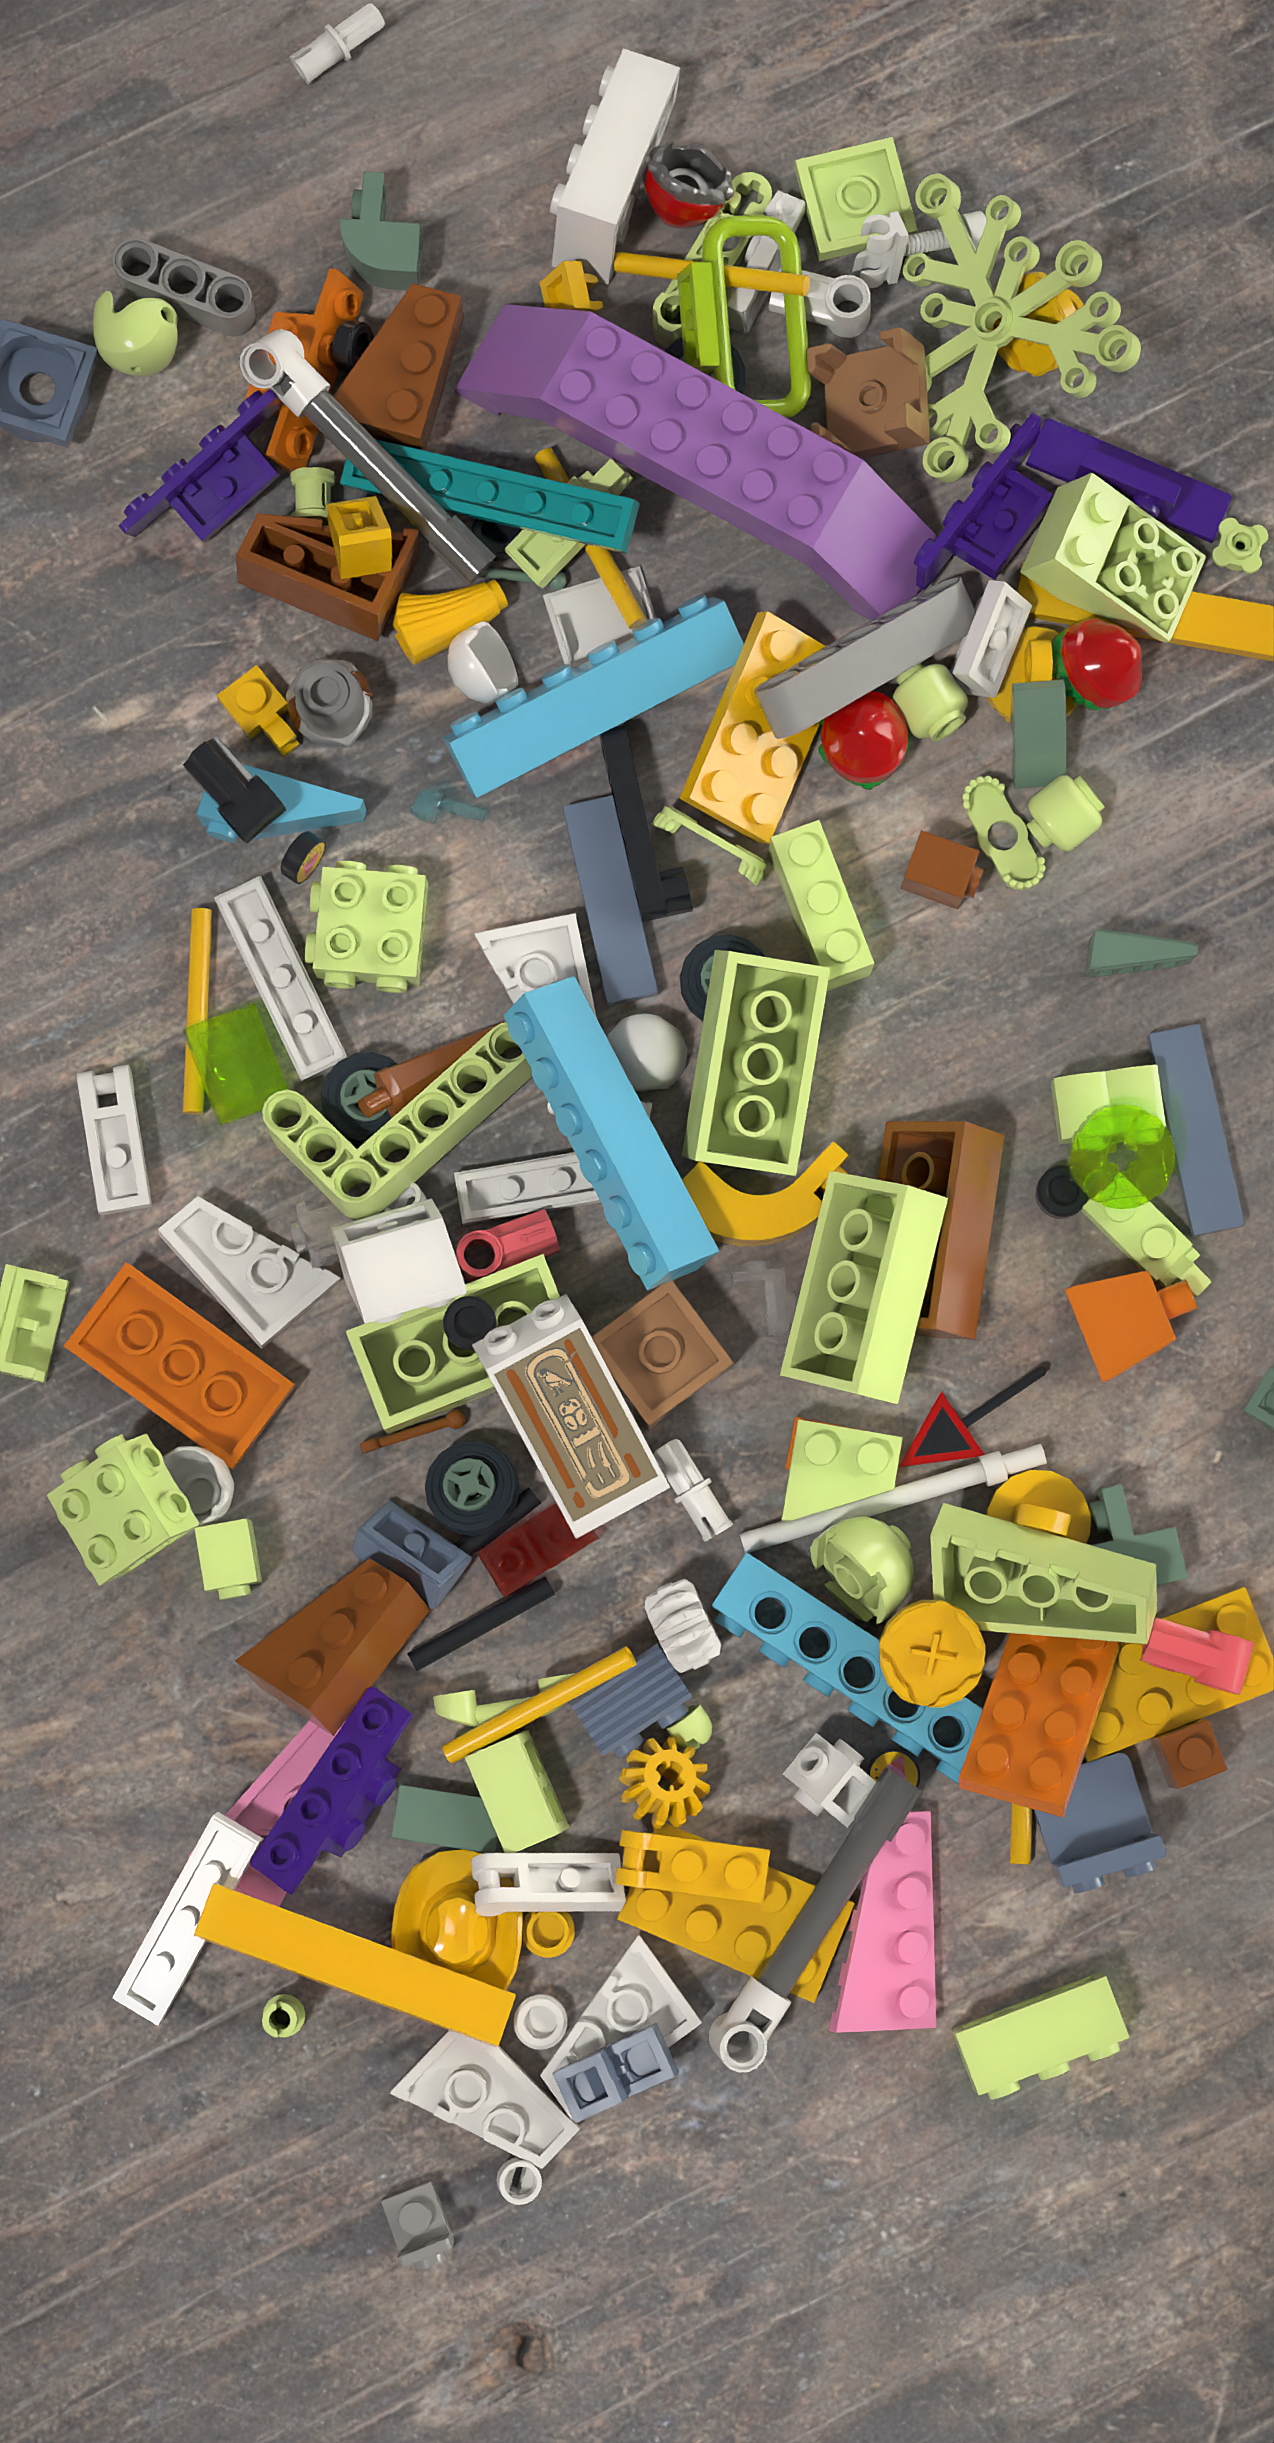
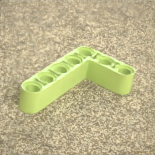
(403, 1131)

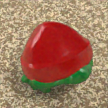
(1097, 664)
(865, 740)

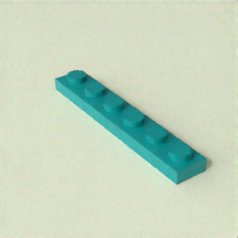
(512, 498)

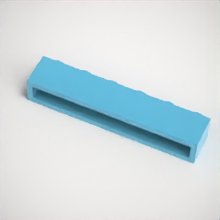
(595, 695)
(610, 1133)

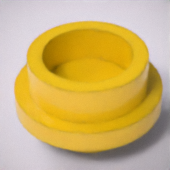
(548, 1933)

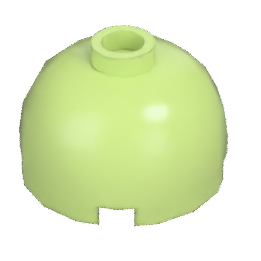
(867, 1565)

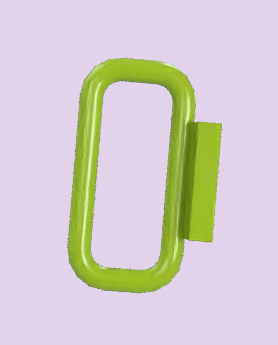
(706, 314)

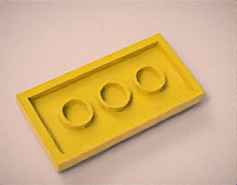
(741, 767)
(1152, 1700)
(732, 1930)

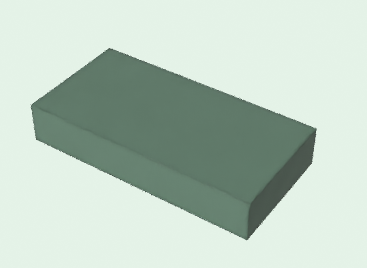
(443, 1819)

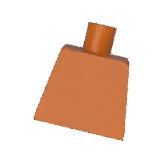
(1127, 1319)

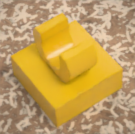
(568, 288)

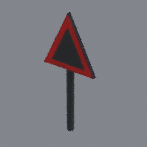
(946, 1436)

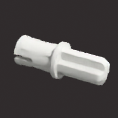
(336, 42)
(692, 1489)

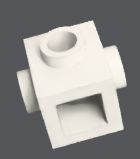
(821, 1774)

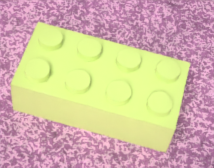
(755, 1062)
(864, 1286)
(417, 1369)

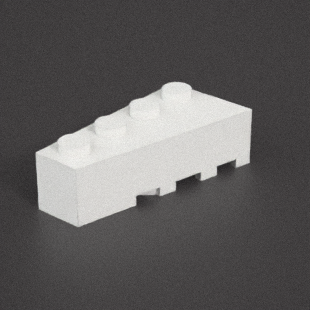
(612, 162)

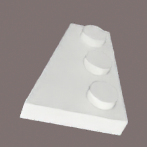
(536, 955)
(247, 1273)
(628, 2001)
(488, 2096)

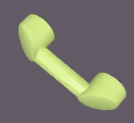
(463, 1706)

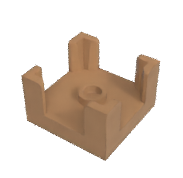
(874, 395)
(660, 1353)

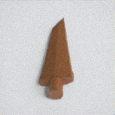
(406, 1080)

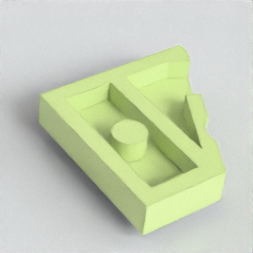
(837, 1468)

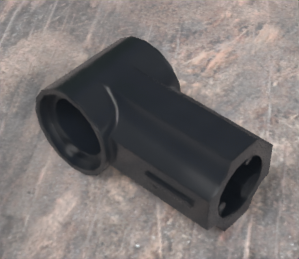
(241, 799)

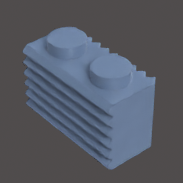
(632, 1702)

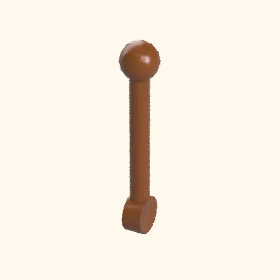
(454, 1419)

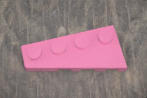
(269, 1797)
(891, 1947)

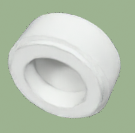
(540, 2021)

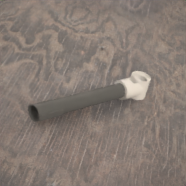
(307, 394)
(765, 1998)

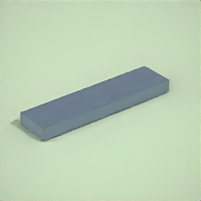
(610, 901)
(1196, 1131)

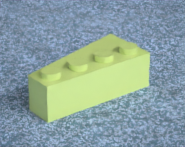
(1039, 1581)

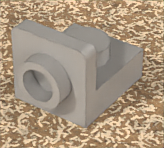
(418, 2225)

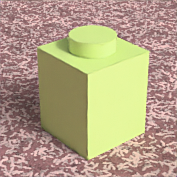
(228, 1558)

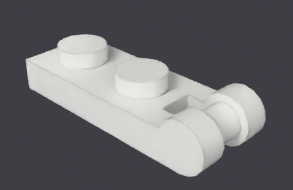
(114, 1142)
(547, 1882)

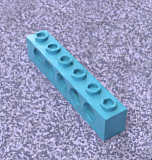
(757, 1581)

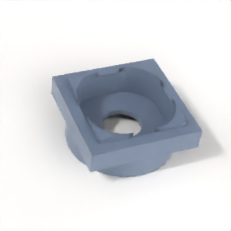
(64, 361)

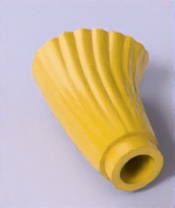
(431, 622)

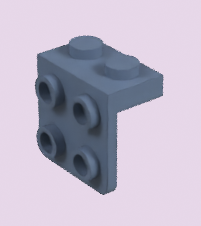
(1101, 1828)

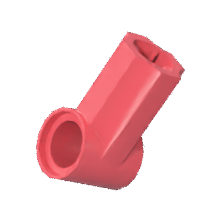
(510, 1244)
(1210, 1657)

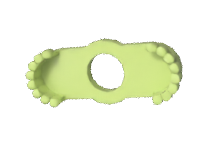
(986, 806)
(672, 819)

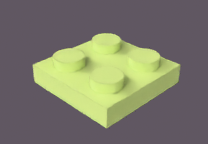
(846, 189)

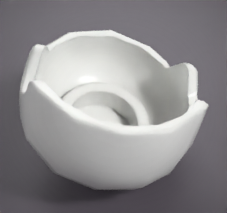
(481, 664)
(649, 1051)
(202, 1480)

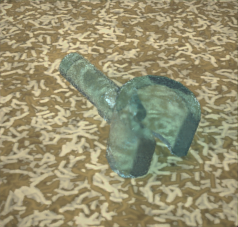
(431, 802)

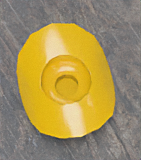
(440, 1923)

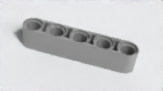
(866, 658)

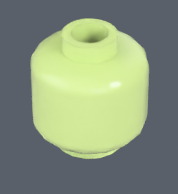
(930, 701)
(1064, 813)

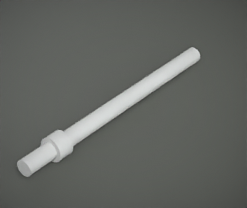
(991, 1468)

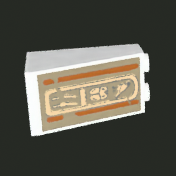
(570, 1415)

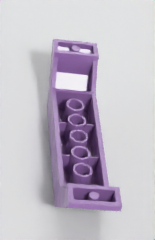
(703, 446)

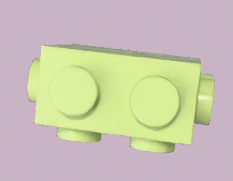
(368, 926)
(121, 1507)

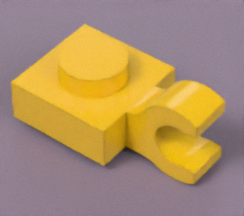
(257, 708)

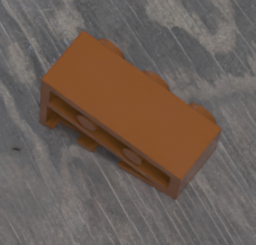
(405, 368)
(298, 565)
(337, 1645)

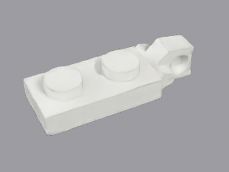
(765, 255)

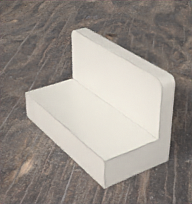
(990, 640)

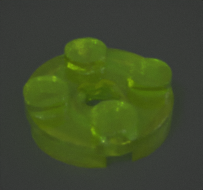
(1146, 1174)

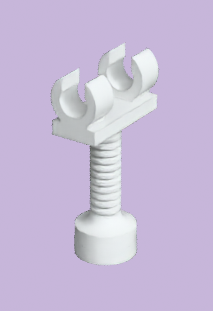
(886, 251)

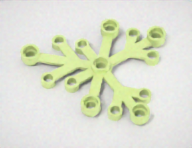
(972, 273)

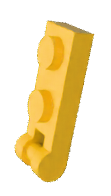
(694, 1866)

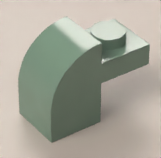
(377, 249)
(1157, 1547)

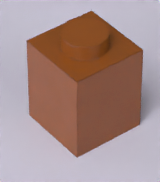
(942, 870)
(1188, 1754)

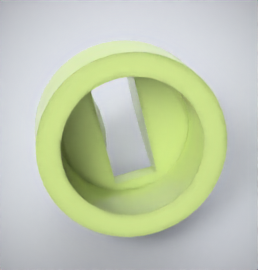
(691, 1728)

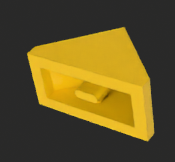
(360, 537)

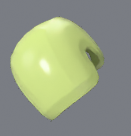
(137, 337)

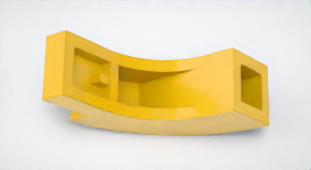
(762, 1219)

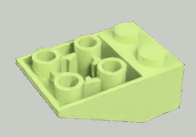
(1113, 559)

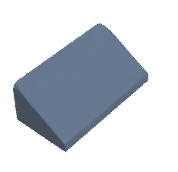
(411, 1552)

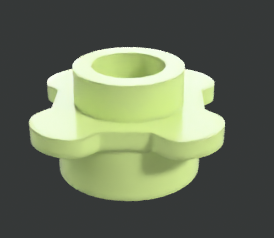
(1234, 559)

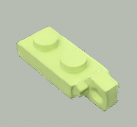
(546, 555)
(1150, 1243)

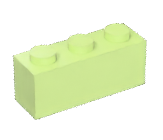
(820, 904)
(1041, 2036)

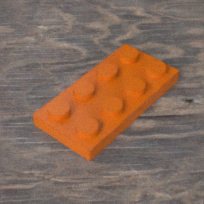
(179, 1365)
(1038, 1720)

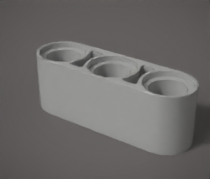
(170, 269)

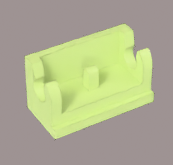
(29, 1321)
(517, 1792)

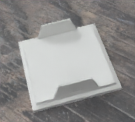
(588, 617)

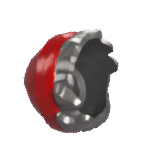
(686, 184)

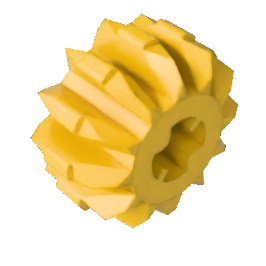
(645, 1773)

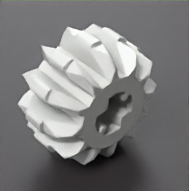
(682, 1625)

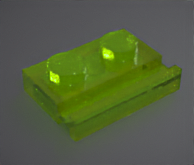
(235, 1063)

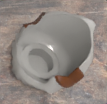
(330, 702)

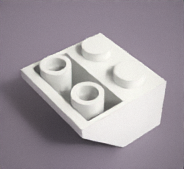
(398, 1262)

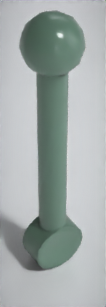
(556, 583)

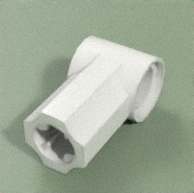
(823, 298)

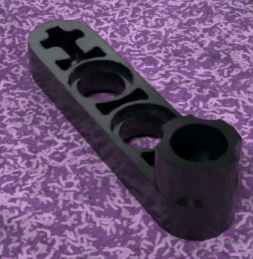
(656, 892)

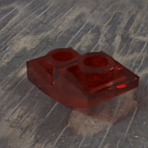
(532, 1550)

